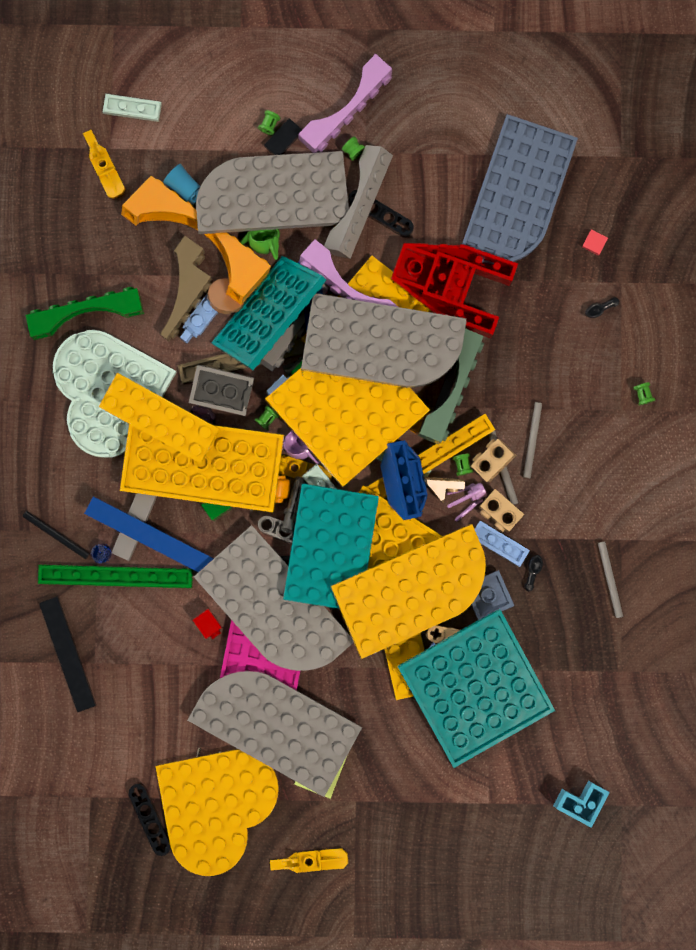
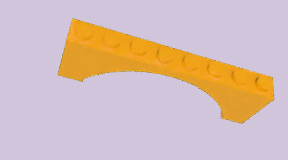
(157, 202)

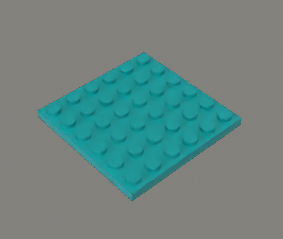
(476, 688)

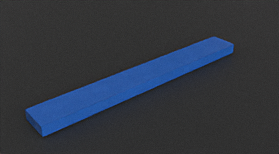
(147, 534)

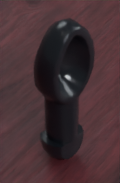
(597, 309)
(534, 566)

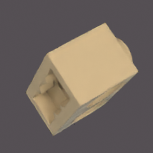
(496, 464)
(504, 506)

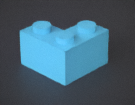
(584, 807)

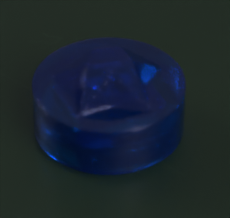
(101, 553)

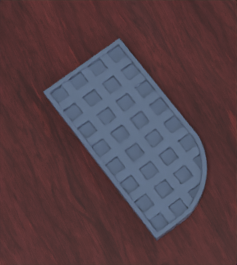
(519, 189)

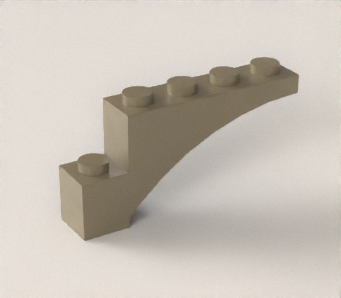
(192, 285)

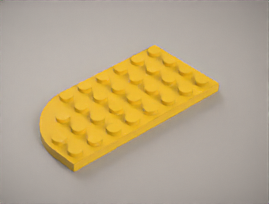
(412, 591)

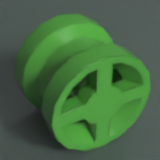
(353, 148)

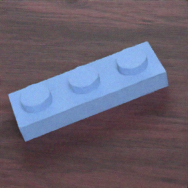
(501, 544)

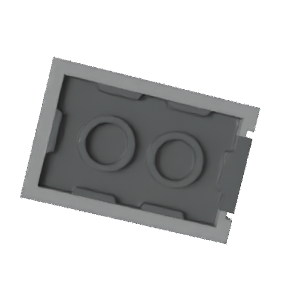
(221, 390)

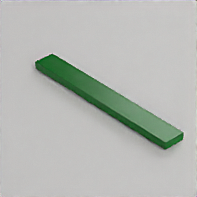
(115, 576)

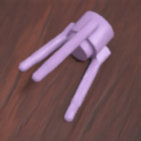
(475, 492)

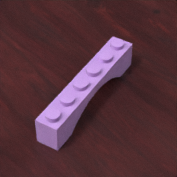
(320, 131)
(319, 260)

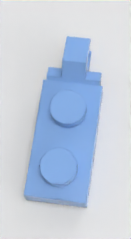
(198, 320)

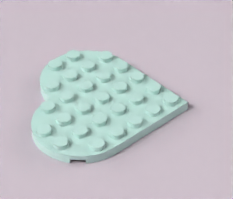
(84, 373)

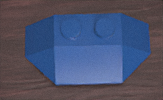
(404, 480)

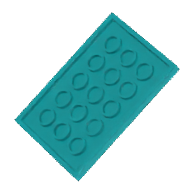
(268, 312)
(328, 542)

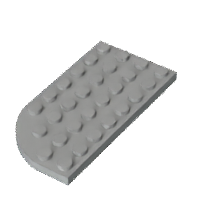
(273, 193)
(380, 342)
(250, 589)
(277, 727)

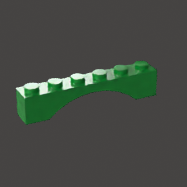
(47, 322)

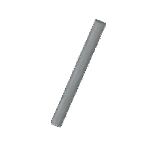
(532, 440)
(504, 473)
(610, 579)

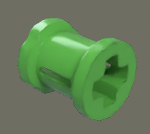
(269, 122)
(642, 400)
(267, 418)
(462, 464)

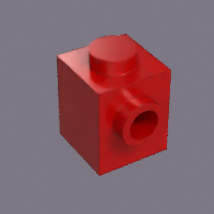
(208, 624)

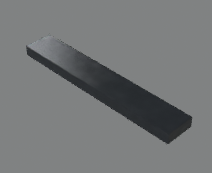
(67, 654)

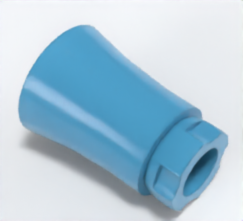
(182, 184)

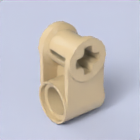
(444, 632)

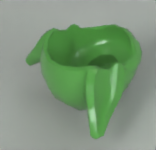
(263, 241)

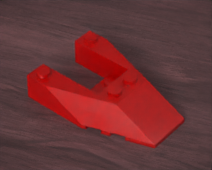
(442, 276)

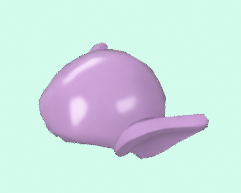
(296, 448)

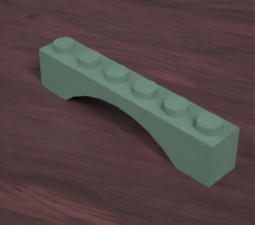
(436, 423)

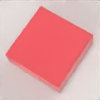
(594, 242)

